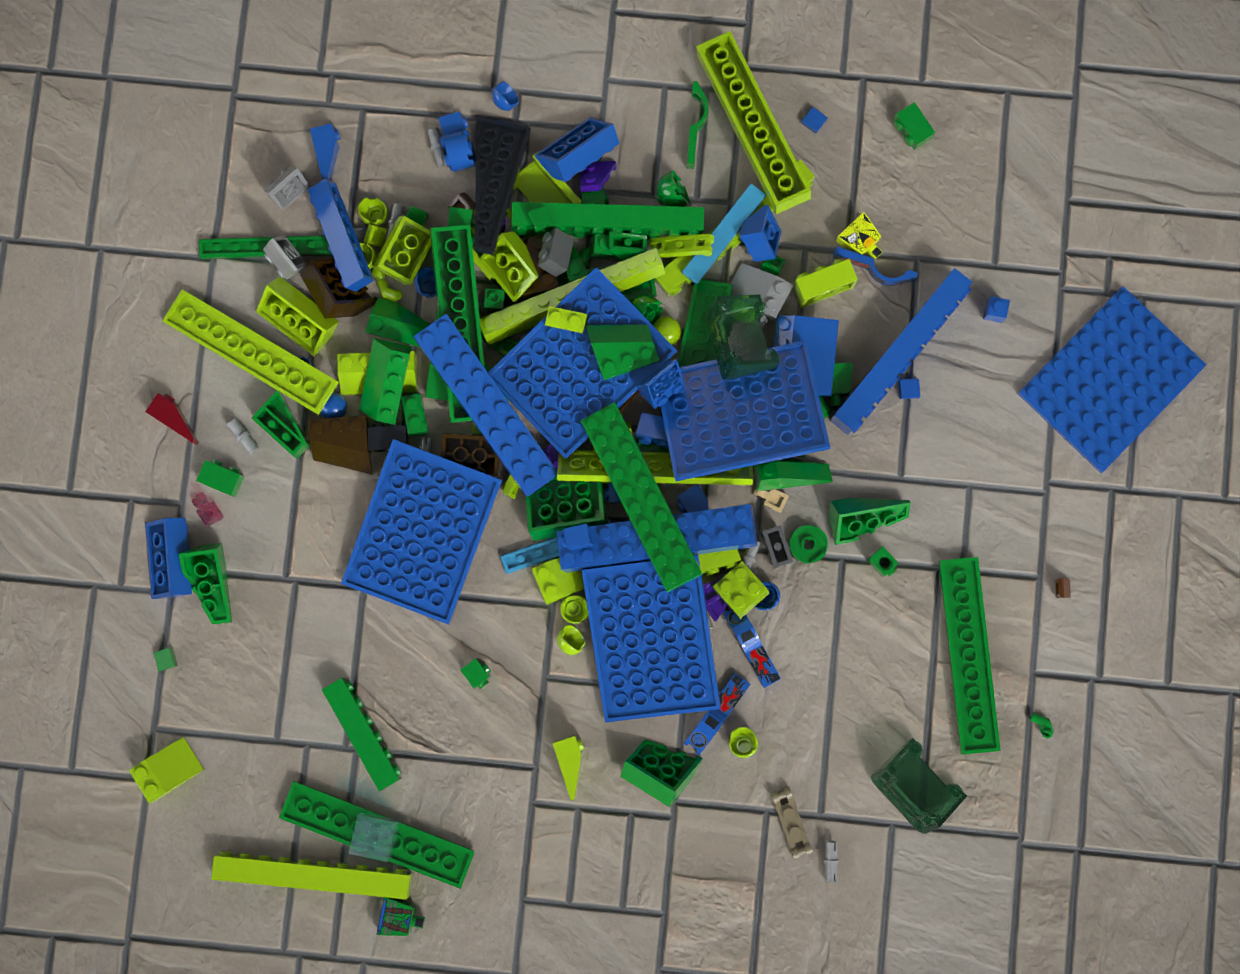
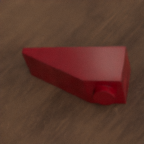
(170, 414)

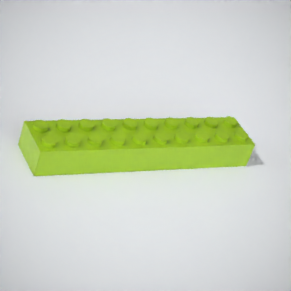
(753, 122)

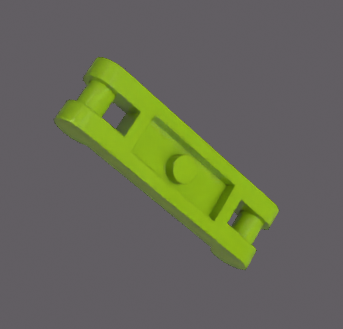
(683, 245)

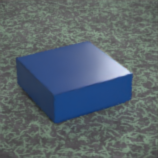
(814, 120)
(909, 389)

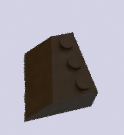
(544, 282)
(329, 293)
(341, 442)
(471, 452)

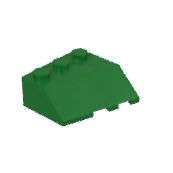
(622, 348)
(659, 771)

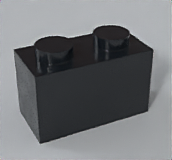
(381, 437)

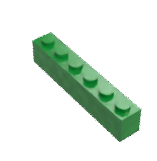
(362, 734)

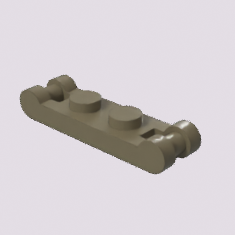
(791, 823)

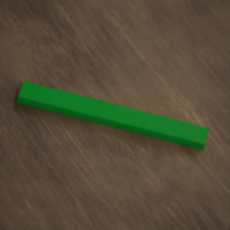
(254, 247)

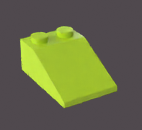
(511, 265)
(556, 583)
(569, 758)
(166, 770)

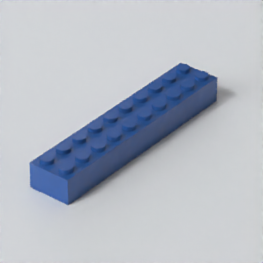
(903, 349)
(485, 405)
(704, 531)

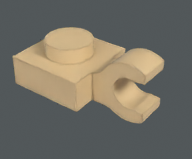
(773, 499)

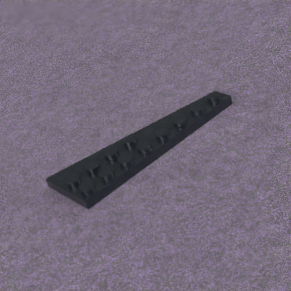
(498, 162)

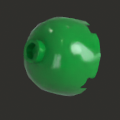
(671, 191)
(648, 307)

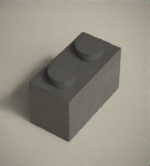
(555, 252)
(776, 547)

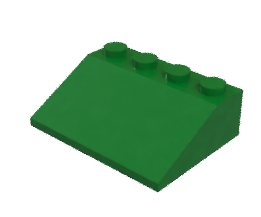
(563, 506)

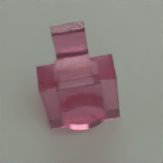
(207, 511)

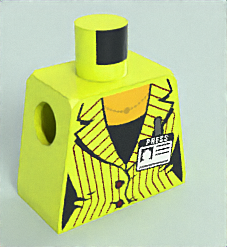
(861, 237)

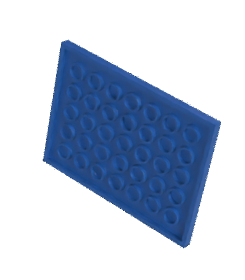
(556, 373)
(1112, 379)
(746, 419)
(421, 531)
(649, 643)

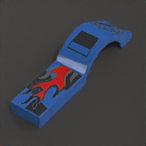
(868, 263)
(752, 648)
(715, 718)

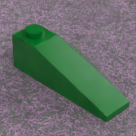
(394, 322)
(790, 473)
(858, 516)
(207, 574)

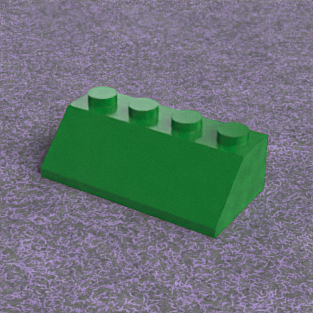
(385, 380)

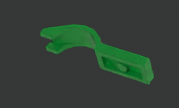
(698, 94)

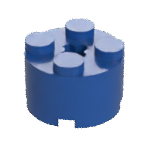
(459, 150)

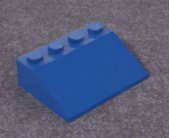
(820, 340)

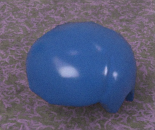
(504, 96)
(425, 282)
(334, 407)
(771, 599)

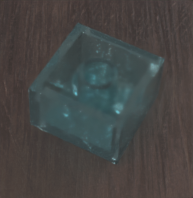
(374, 837)

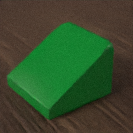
(417, 215)
(539, 218)
(773, 266)
(165, 659)

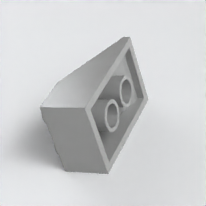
(286, 187)
(284, 256)
(771, 287)

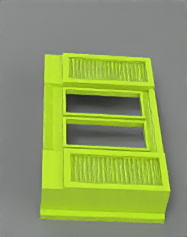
(536, 186)

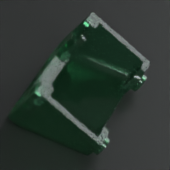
(739, 336)
(917, 789)

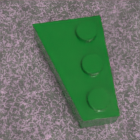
(282, 425)

